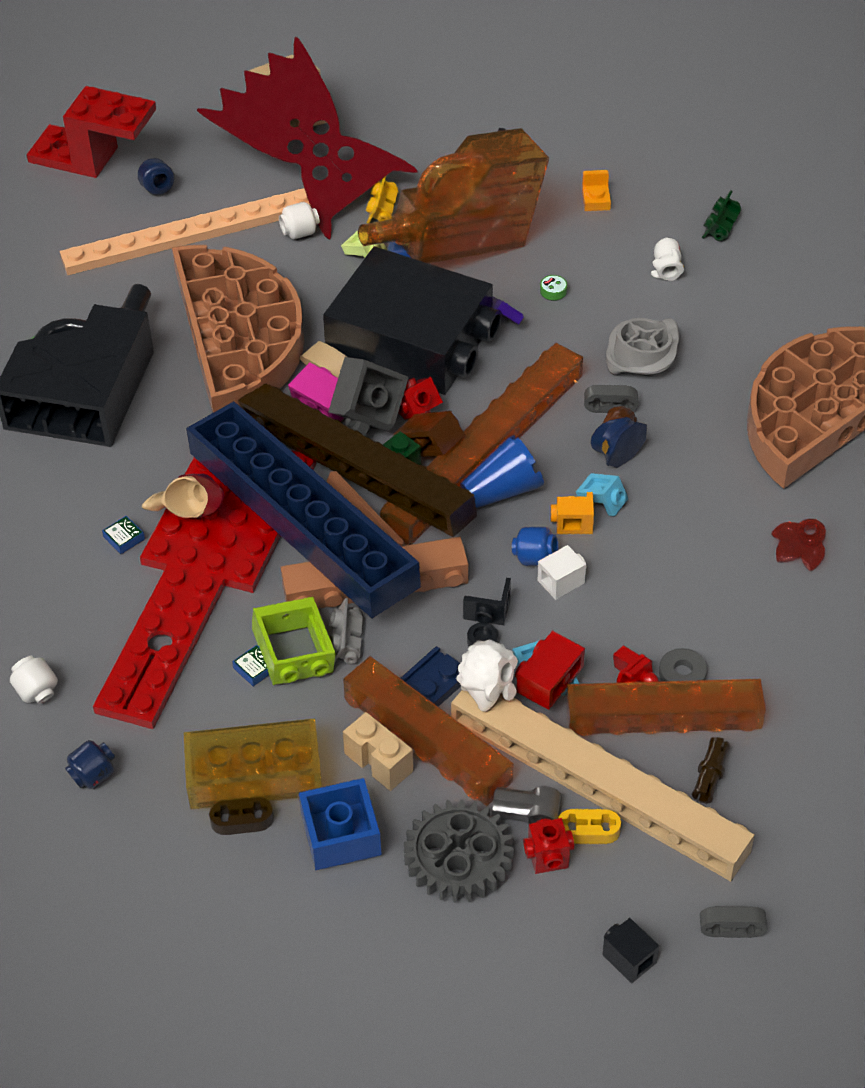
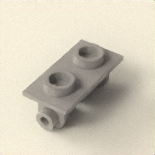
(346, 622)

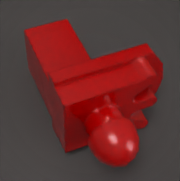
(633, 666)

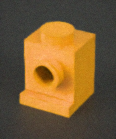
(573, 514)

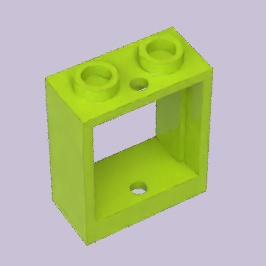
(300, 614)

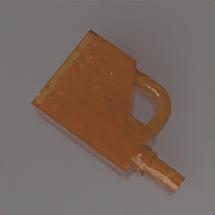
(468, 200)

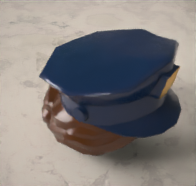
(619, 436)

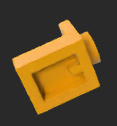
(596, 190)

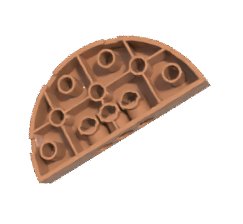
(240, 320)
(808, 402)

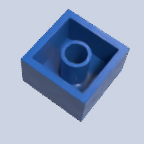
(340, 824)

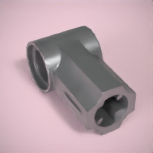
(526, 805)

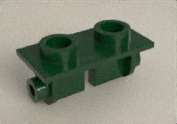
(722, 221)

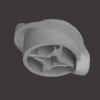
(642, 346)

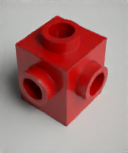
(419, 397)
(548, 845)

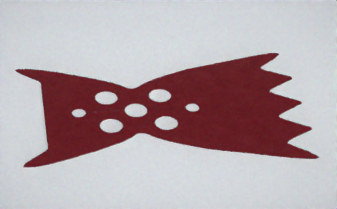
(298, 92)

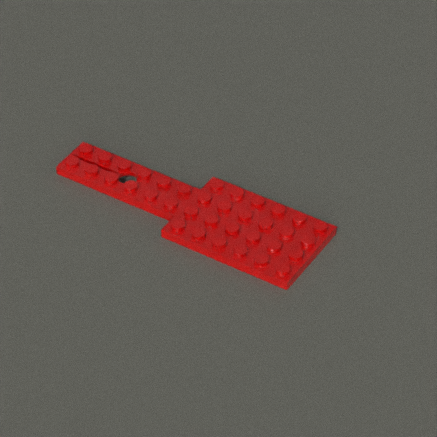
(197, 564)

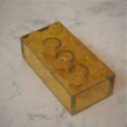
(251, 762)

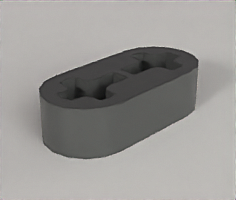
(610, 397)
(733, 921)

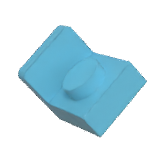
(606, 490)

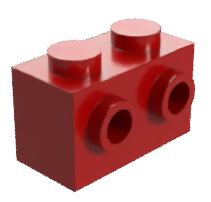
(549, 669)

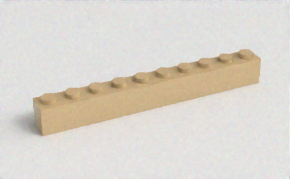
(609, 782)

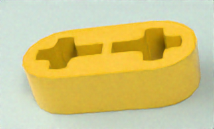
(589, 825)

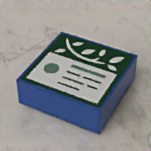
(123, 534)
(251, 666)

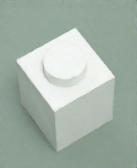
(561, 572)

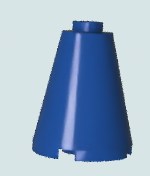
(504, 474)

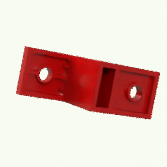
(91, 131)

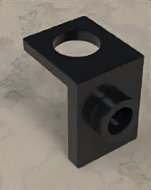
(487, 609)

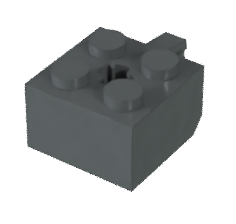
(367, 395)

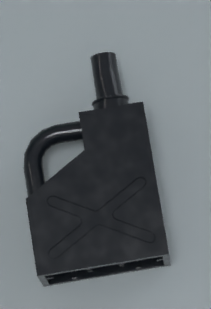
(79, 373)

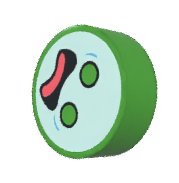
(553, 287)

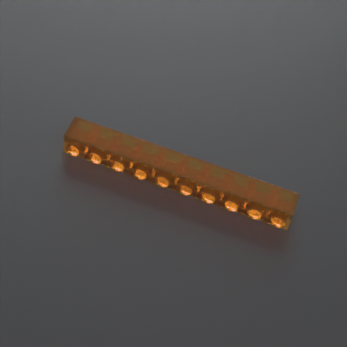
(506, 416)

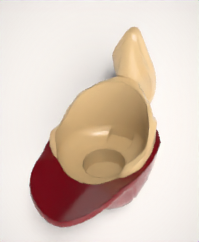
(188, 497)

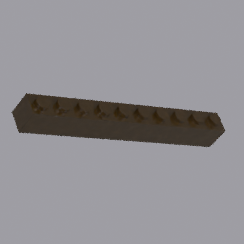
(362, 460)

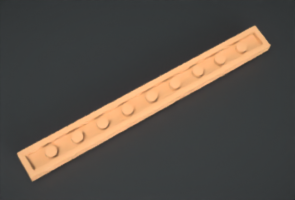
(178, 233)

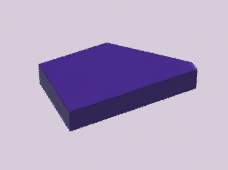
(507, 311)

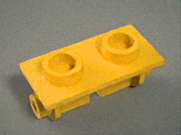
(383, 200)

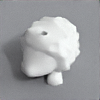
(487, 673)

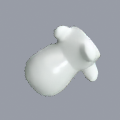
(667, 260)

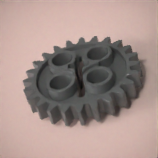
(458, 850)

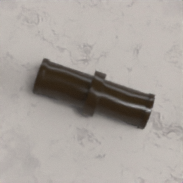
(711, 770)

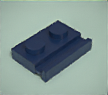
(434, 676)

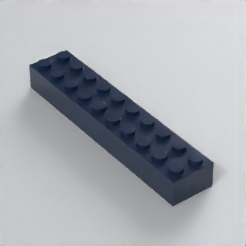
(304, 509)

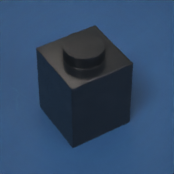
(630, 949)

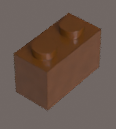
(433, 432)

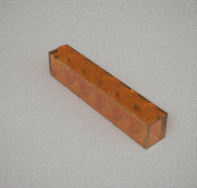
(665, 706)
(428, 730)

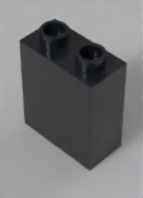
(412, 318)

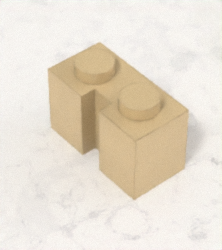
(373, 744)

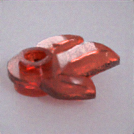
(797, 544)

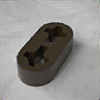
(241, 816)

